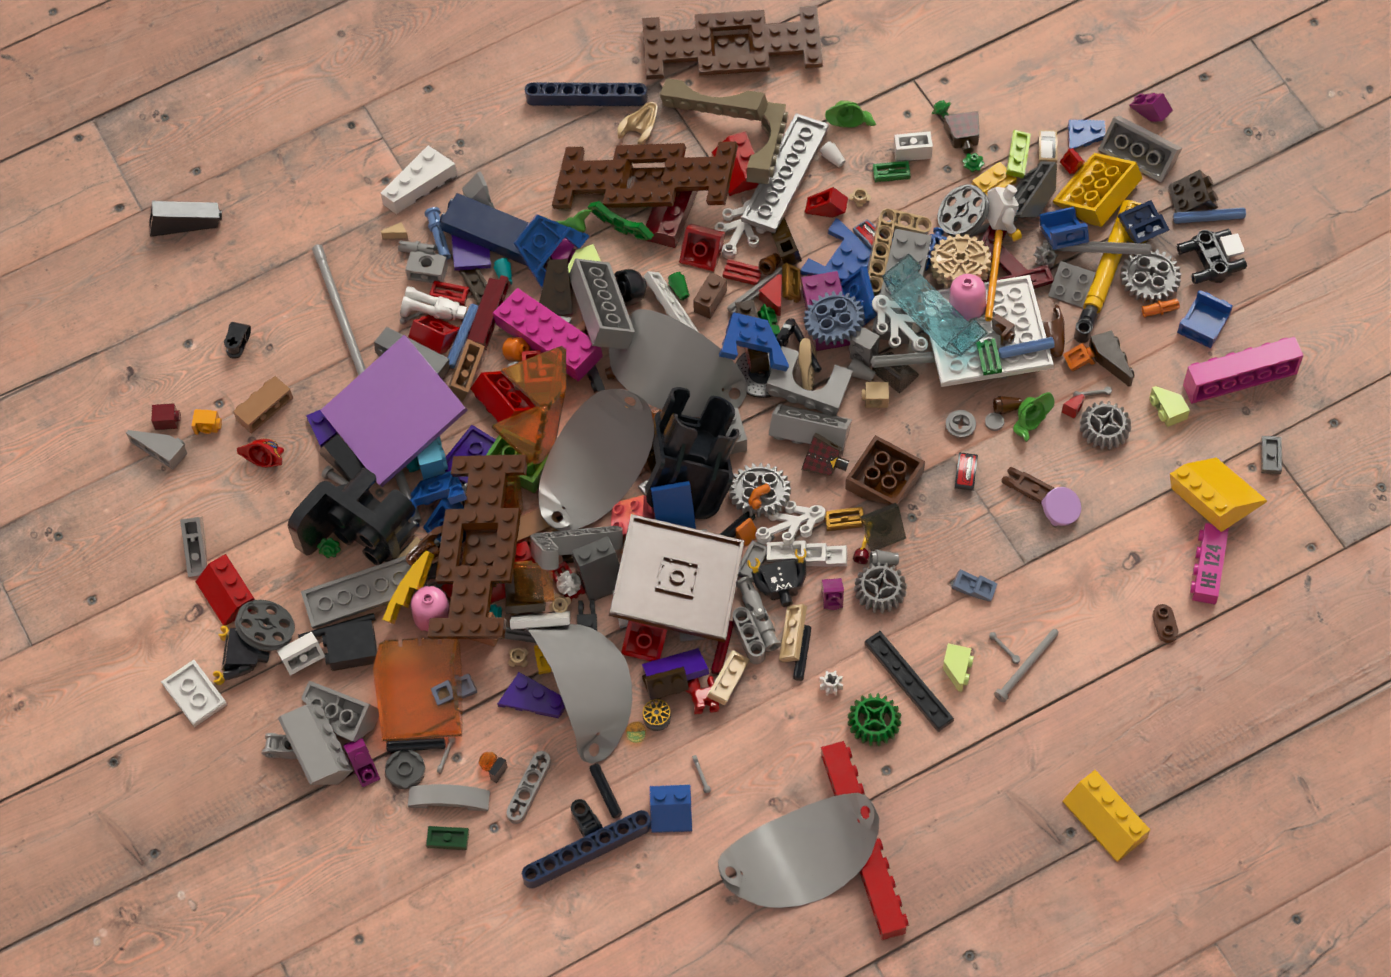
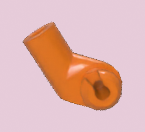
(754, 501)

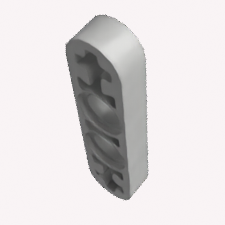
(531, 788)

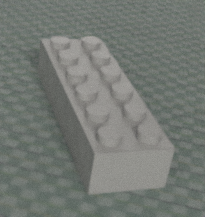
(904, 243)
(601, 304)

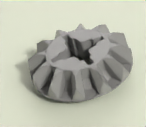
(968, 421)

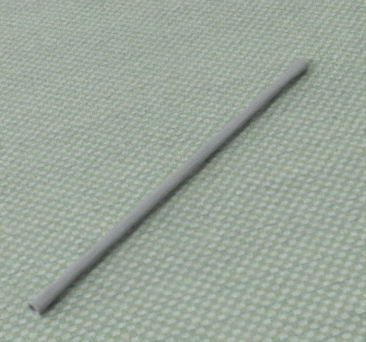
(321, 260)

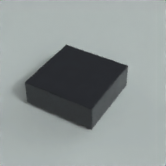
(498, 769)

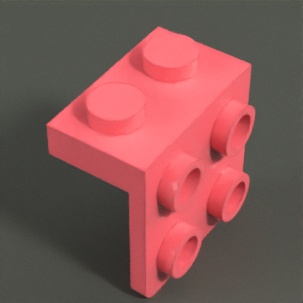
(623, 509)

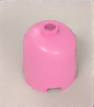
(968, 296)
(427, 604)

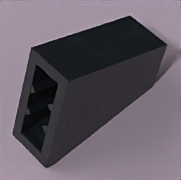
(341, 458)

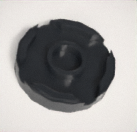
(785, 332)

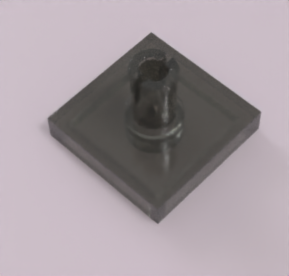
(883, 527)

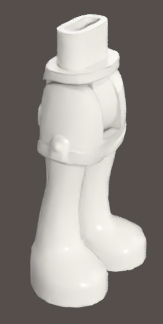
(442, 308)

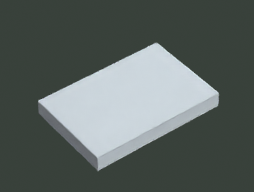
(540, 620)
(194, 693)

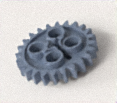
(828, 317)

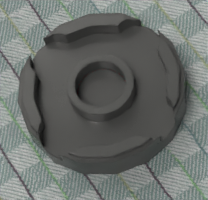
(405, 769)

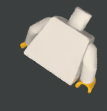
(1003, 210)

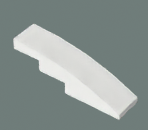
(817, 554)

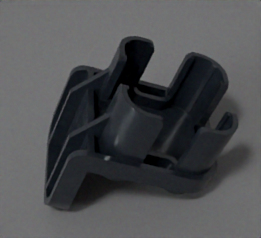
(694, 451)
(354, 516)

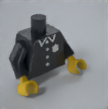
(780, 579)
(238, 656)

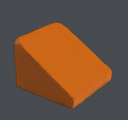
(746, 531)

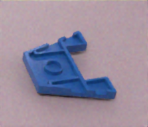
(540, 241)
(846, 259)
(752, 334)
(438, 487)

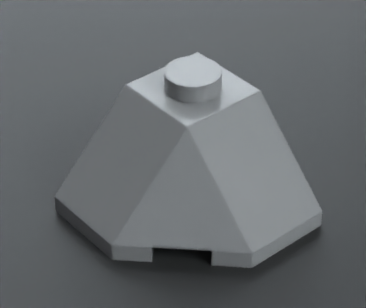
(478, 190)

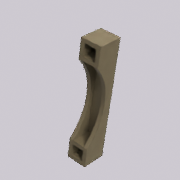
(747, 105)
(761, 163)

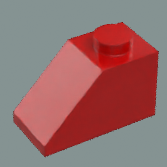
(827, 203)

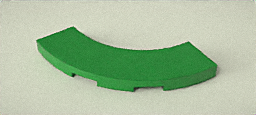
(620, 224)

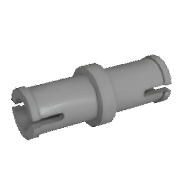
(416, 246)

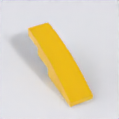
(413, 580)

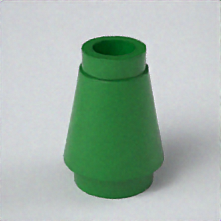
(678, 284)

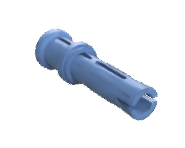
(434, 226)

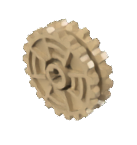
(959, 257)

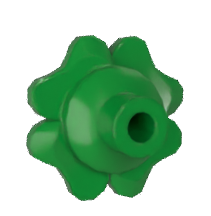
(941, 108)
(973, 162)
(328, 547)

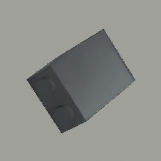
(597, 568)

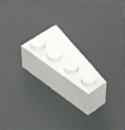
(417, 179)

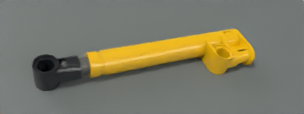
(1103, 279)

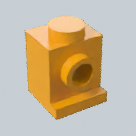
(206, 421)

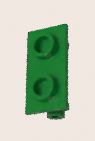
(769, 314)

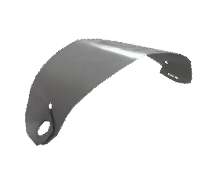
(671, 356)
(595, 459)
(591, 683)
(802, 853)

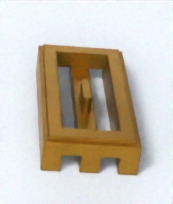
(791, 282)
(838, 523)

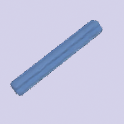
(1209, 215)
(462, 335)

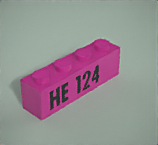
(1210, 564)

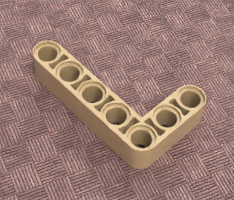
(884, 244)

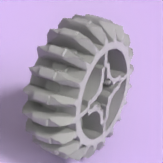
(1112, 433)
(894, 593)

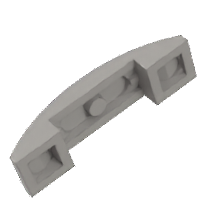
(449, 795)

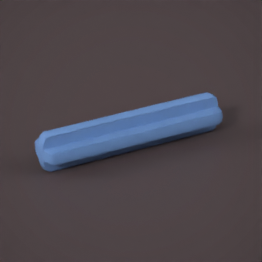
(1026, 347)

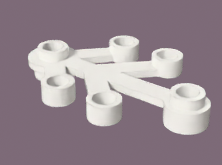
(740, 228)
(896, 321)
(812, 515)

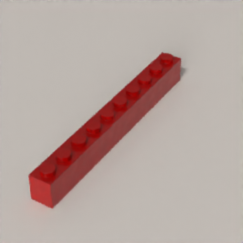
(874, 874)

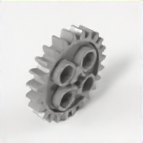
(1150, 276)
(747, 480)

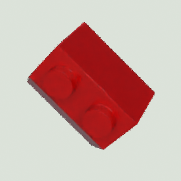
(701, 247)
(433, 333)
(643, 641)

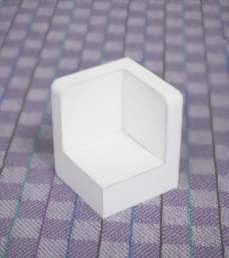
(1231, 246)

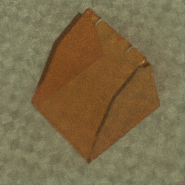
(544, 383)
(404, 688)

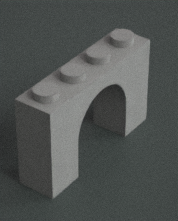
(825, 399)

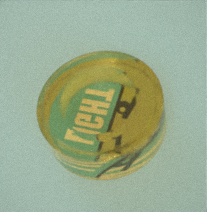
(636, 732)

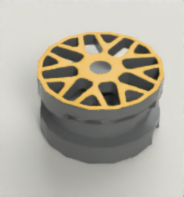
(657, 715)

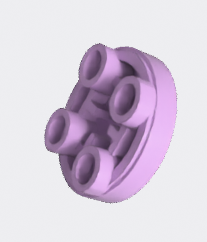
(1061, 506)

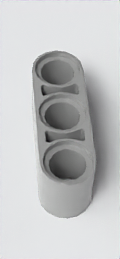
(745, 627)

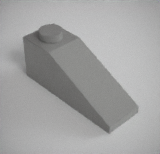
(160, 446)
(194, 545)

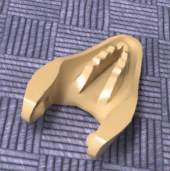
(640, 121)
(805, 359)

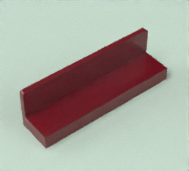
(484, 320)

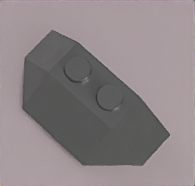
(1036, 189)

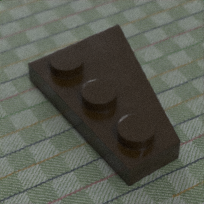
(556, 288)

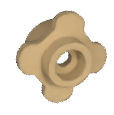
(860, 192)
(559, 609)
(518, 652)

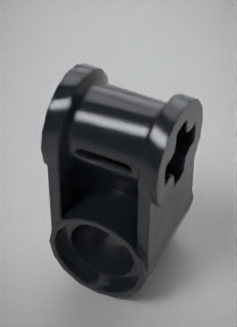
(236, 339)
(587, 821)

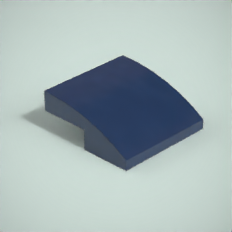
(1143, 222)

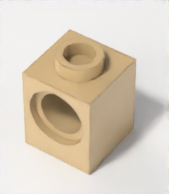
(876, 395)

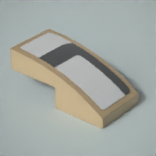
(1047, 145)

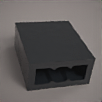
(350, 645)

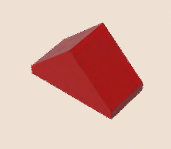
(771, 294)

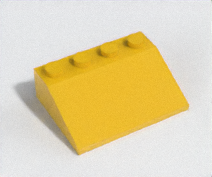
(1099, 188)
(1215, 492)

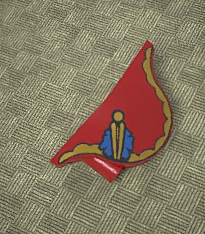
(262, 452)

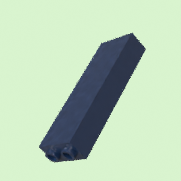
(483, 226)

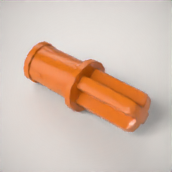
(1160, 307)

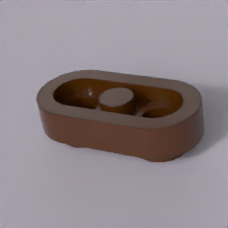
(1165, 622)

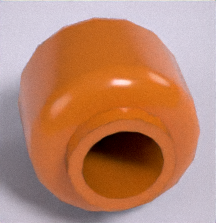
(513, 348)

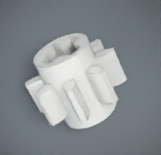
(568, 583)
(834, 679)

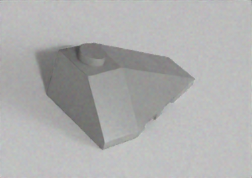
(346, 715)

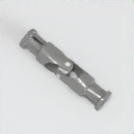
(754, 604)

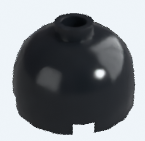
(631, 286)

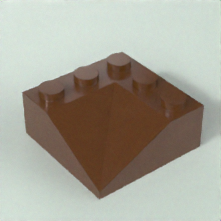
(884, 473)

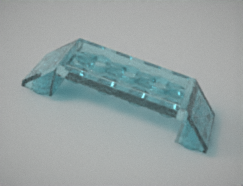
(930, 308)

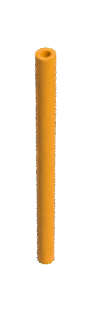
(993, 275)

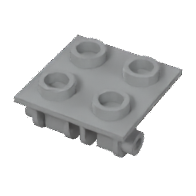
(1071, 284)

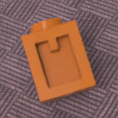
(1079, 357)

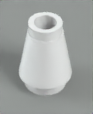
(832, 154)

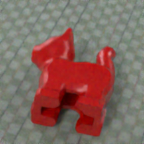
(699, 696)

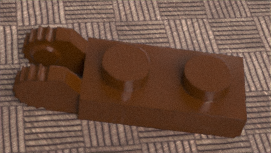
(1027, 484)

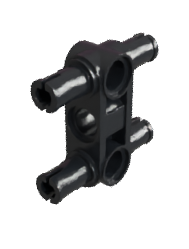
(1211, 257)

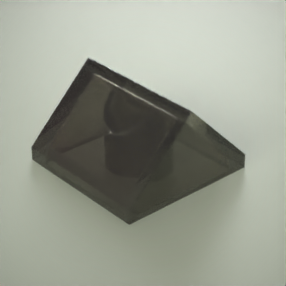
(897, 376)

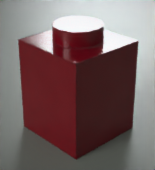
(165, 416)

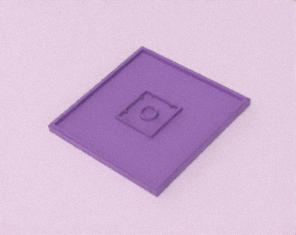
(393, 410)

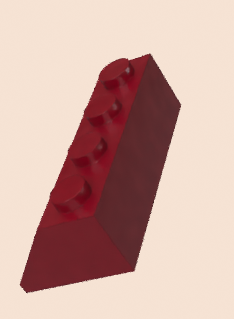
(669, 221)

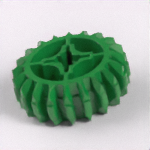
(883, 731)

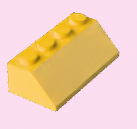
(1106, 816)

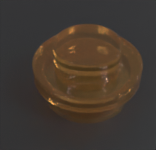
(487, 760)

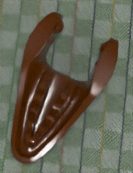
(1056, 330)
(426, 544)

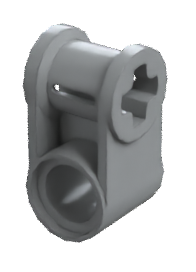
(277, 747)

